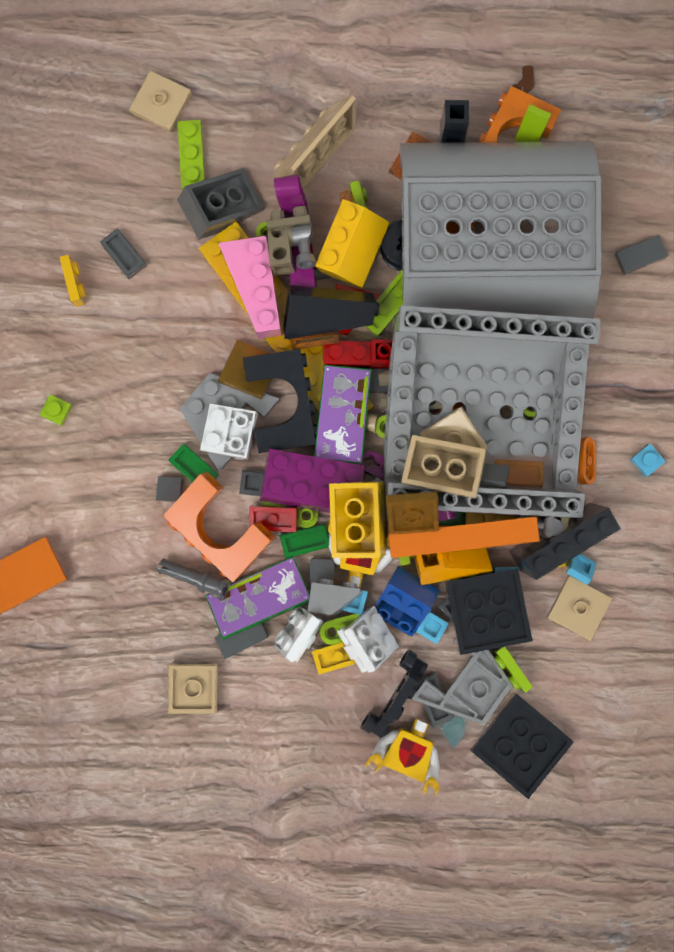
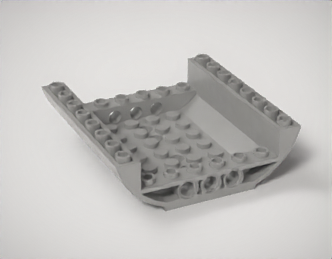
(501, 189)
(489, 364)

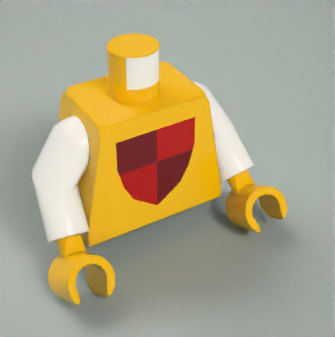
(361, 566)
(409, 754)

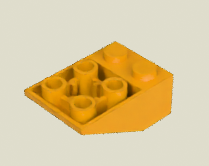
(452, 565)

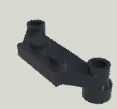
(406, 689)

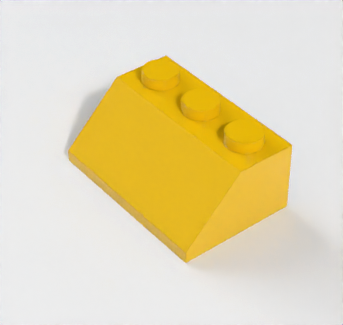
(352, 244)
(357, 520)

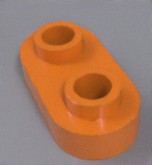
(587, 461)

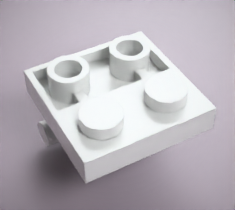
(229, 431)
(298, 634)
(368, 640)

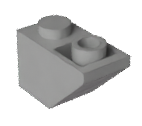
(332, 599)

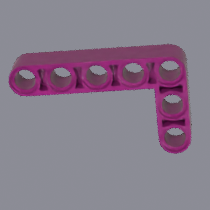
(291, 195)

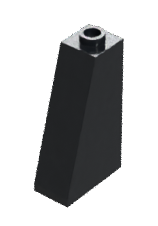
(326, 310)

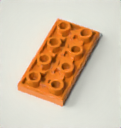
(29, 574)

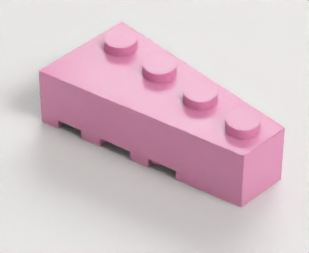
(254, 280)

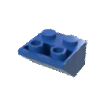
(405, 601)

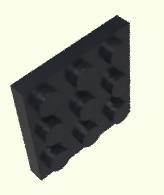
(488, 611)
(522, 746)

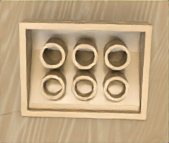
(319, 141)

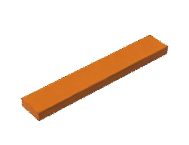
(465, 537)

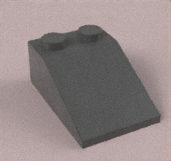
(219, 202)

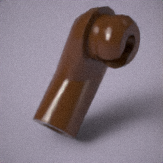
(527, 82)

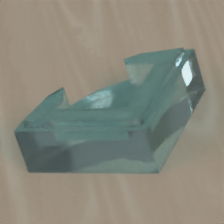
(454, 730)

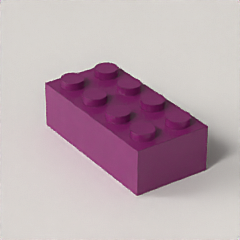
(304, 479)

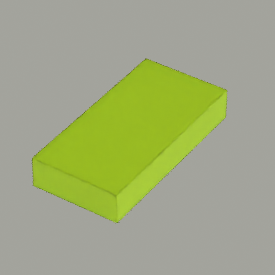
(532, 125)

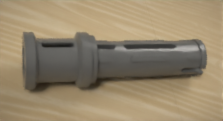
(203, 581)

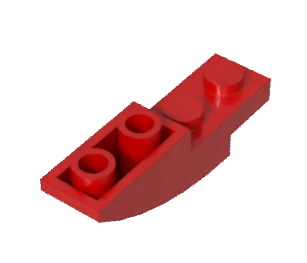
(358, 354)

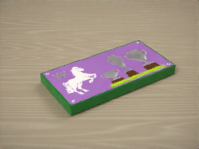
(343, 414)
(259, 598)

